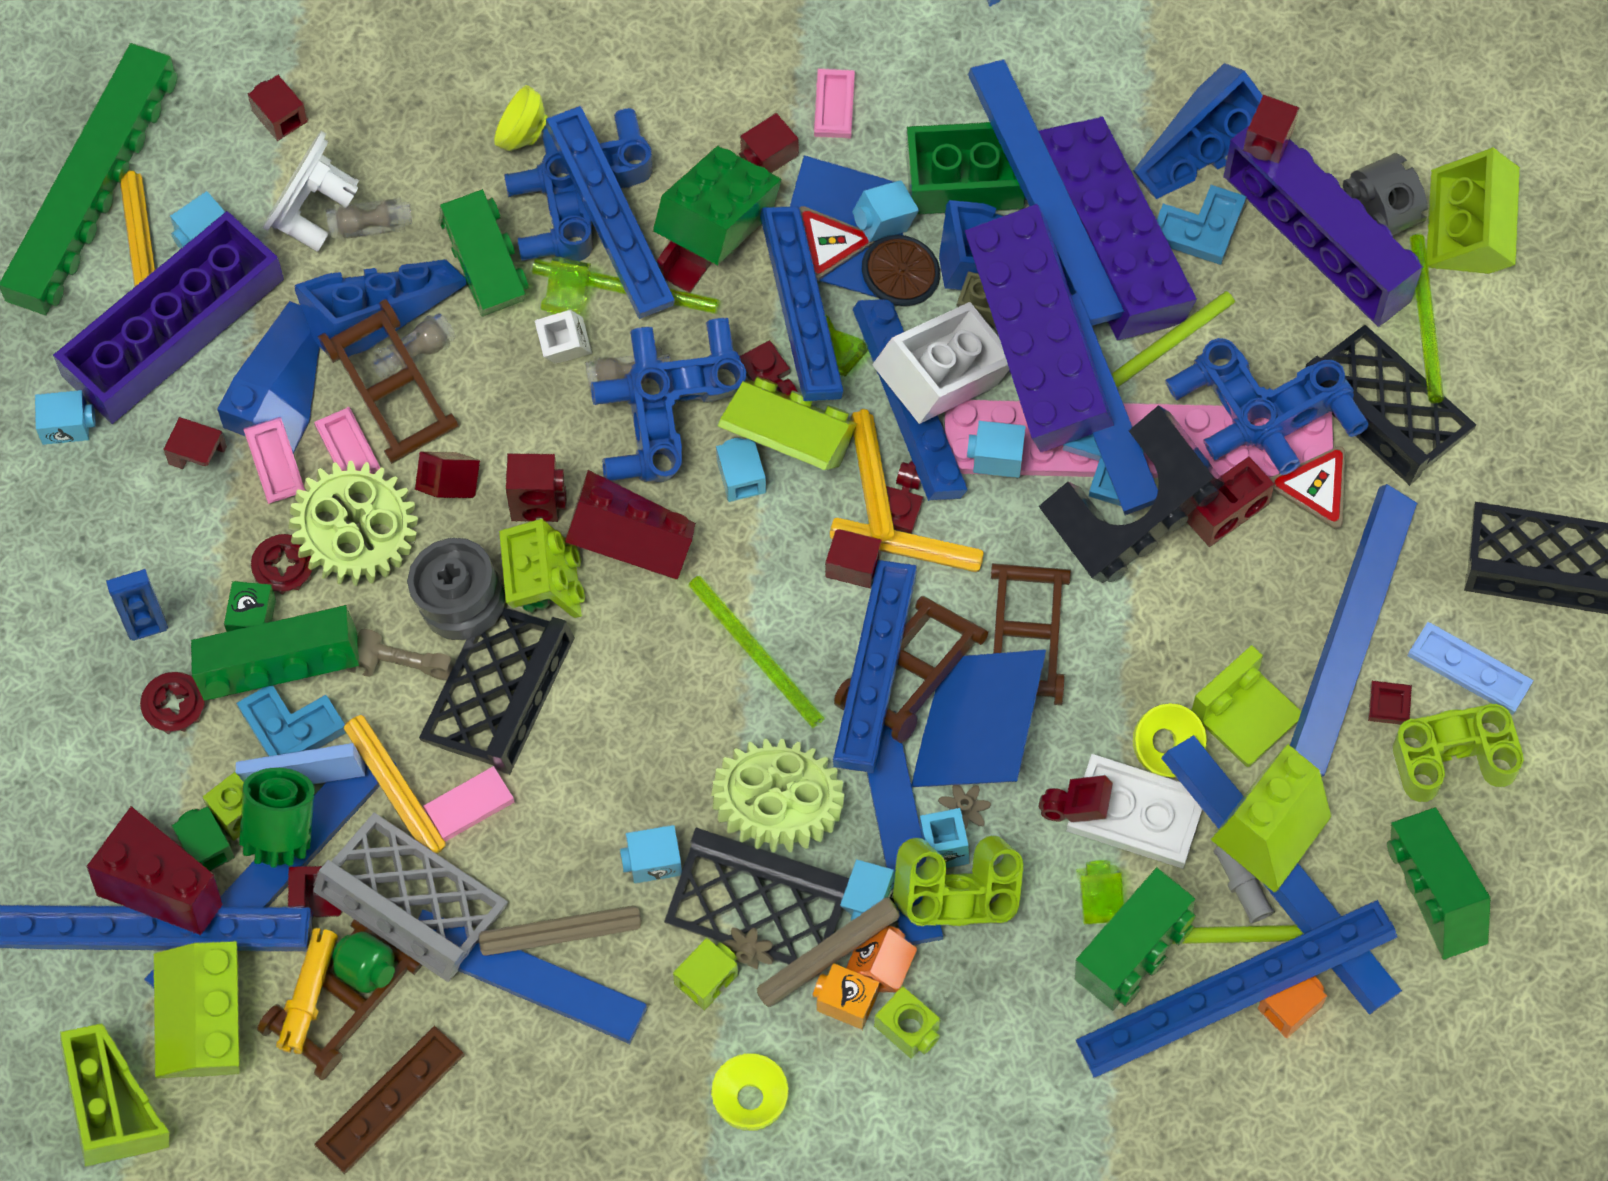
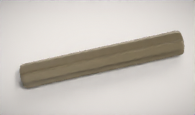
(559, 930)
(828, 952)

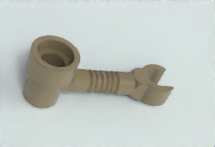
(371, 652)

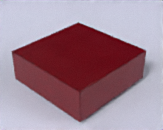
(1389, 702)

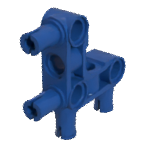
(564, 203)
(1285, 407)
(653, 413)

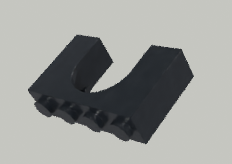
(1184, 484)

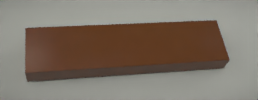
(389, 1099)

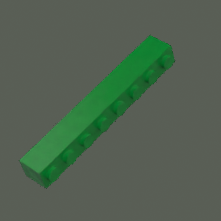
(88, 179)

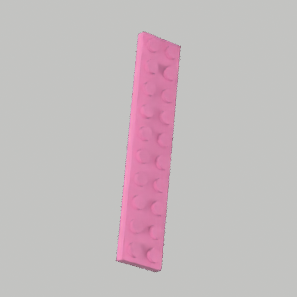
(1196, 420)

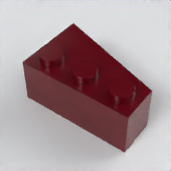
(629, 527)
(154, 875)

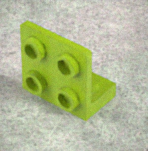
(540, 567)
(1245, 709)

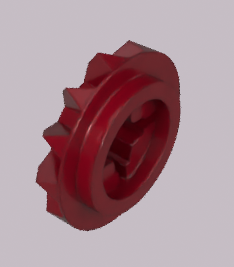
(269, 553)
(155, 696)

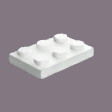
(1144, 813)

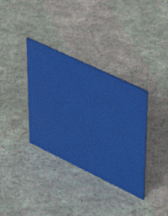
(835, 193)
(980, 720)

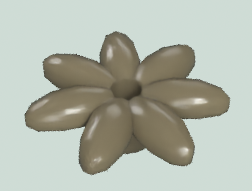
(973, 806)
(748, 948)

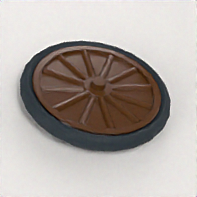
(901, 270)

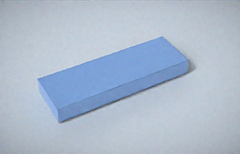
(1470, 667)
(318, 764)

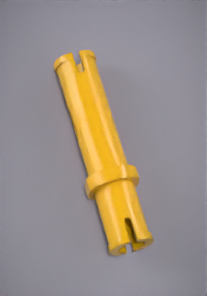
(302, 1006)

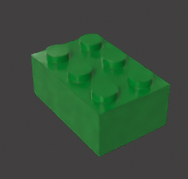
(959, 165)
(716, 204)
(1136, 940)

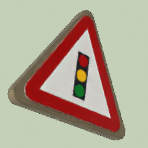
(831, 241)
(1317, 486)

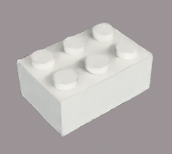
(943, 362)

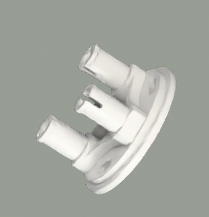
(310, 175)

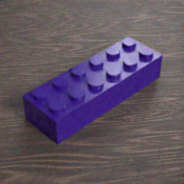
(1327, 227)
(1120, 228)
(169, 317)
(1039, 328)

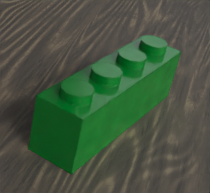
(274, 653)

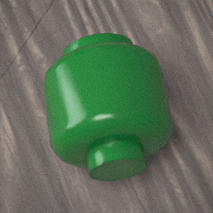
(363, 962)

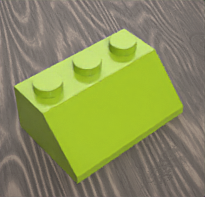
(1474, 214)
(789, 423)
(1276, 819)
(196, 1011)

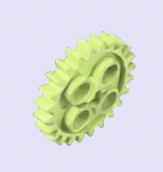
(322, 538)
(777, 795)

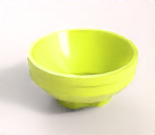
(521, 120)
(1172, 717)
(749, 1071)

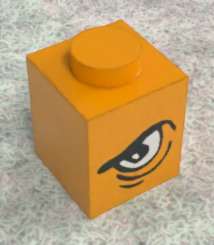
(846, 995)

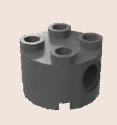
(1389, 193)

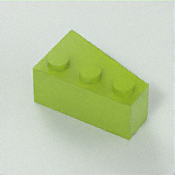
(106, 1100)

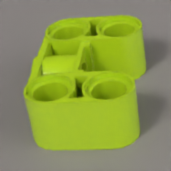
(1458, 735)
(958, 897)

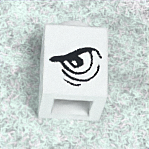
(563, 336)

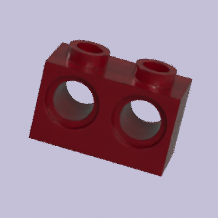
(534, 487)
(1238, 500)

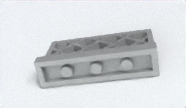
(384, 914)

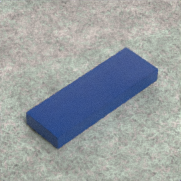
(137, 605)

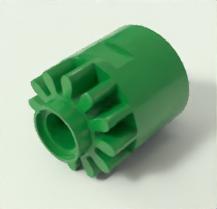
(276, 816)

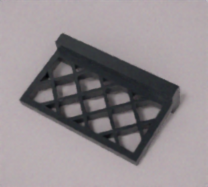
(1391, 442)
(1542, 583)
(524, 705)
(762, 865)

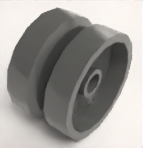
(456, 588)

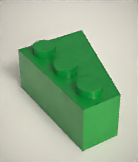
(483, 252)
(1441, 882)

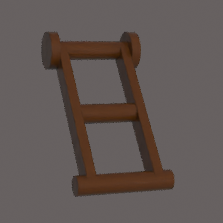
(389, 321)
(1055, 682)
(905, 720)
(329, 1057)

